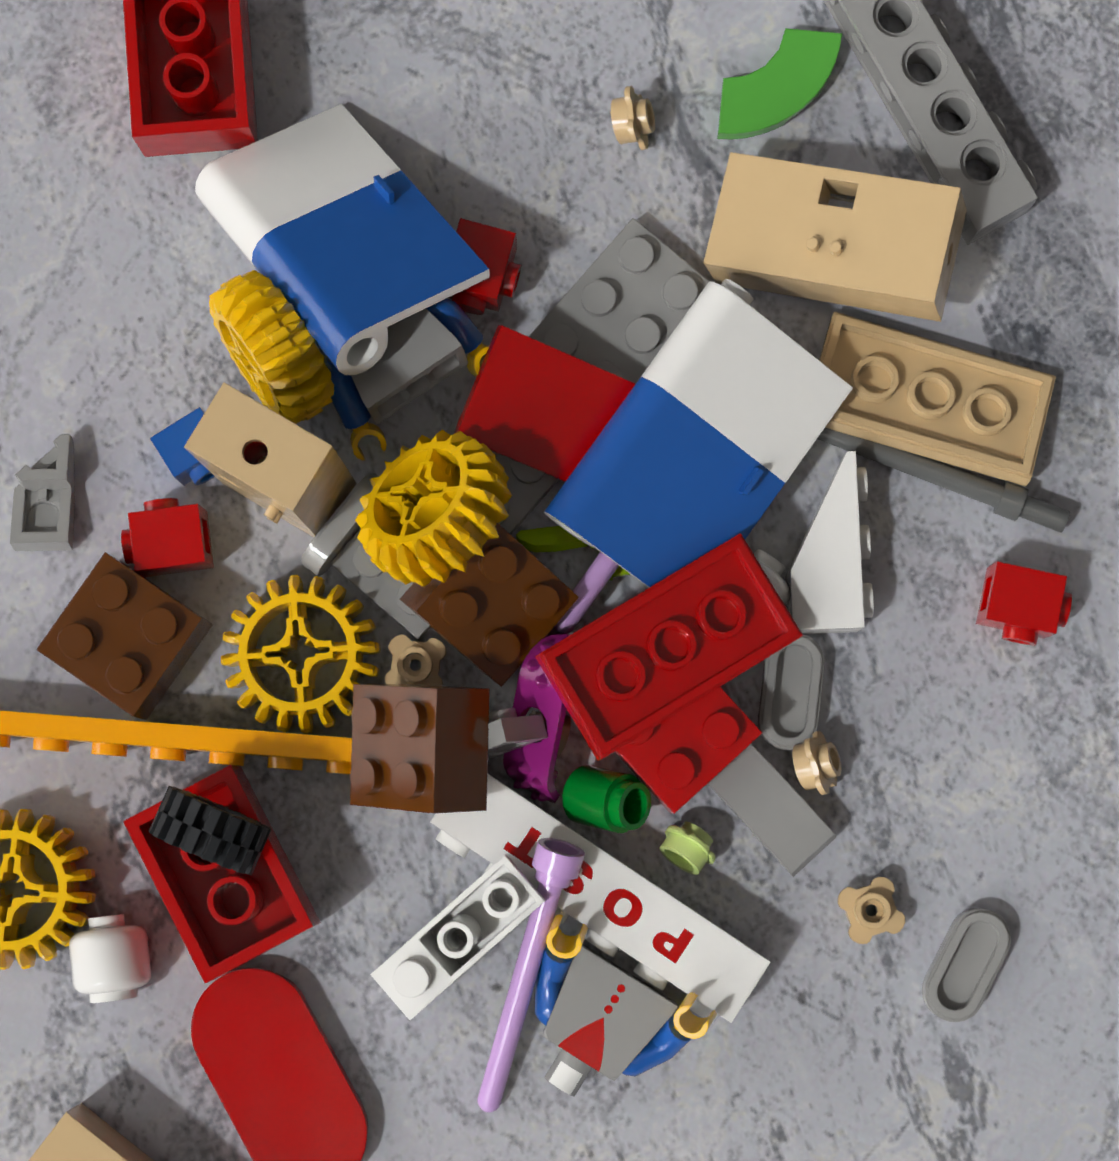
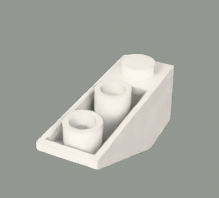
(828, 566)
(458, 937)

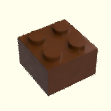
(495, 606)
(124, 637)
(419, 747)

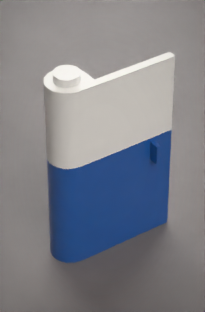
(338, 233)
(699, 439)

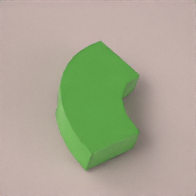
(781, 87)

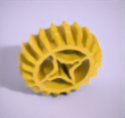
(271, 346)
(433, 508)
(298, 625)
(65, 894)

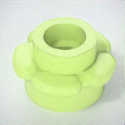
(688, 847)

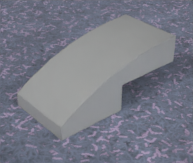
(772, 810)

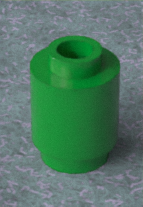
(606, 799)

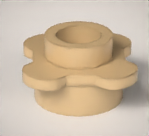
(632, 118)
(405, 651)
(817, 763)
(886, 918)

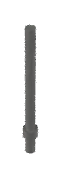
(1007, 499)

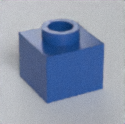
(171, 444)

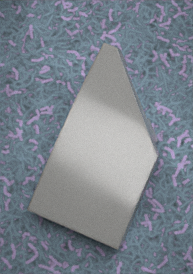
(46, 501)

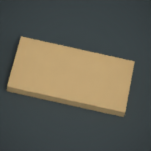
(937, 399)

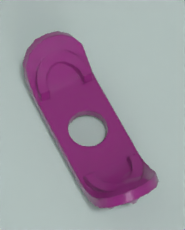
(535, 763)

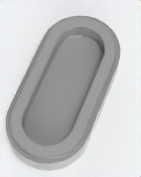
(337, 530)
(791, 694)
(966, 964)

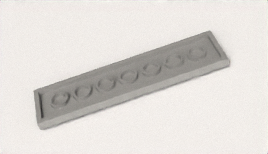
(609, 318)

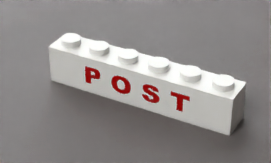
(614, 904)

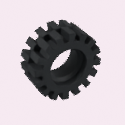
(209, 830)

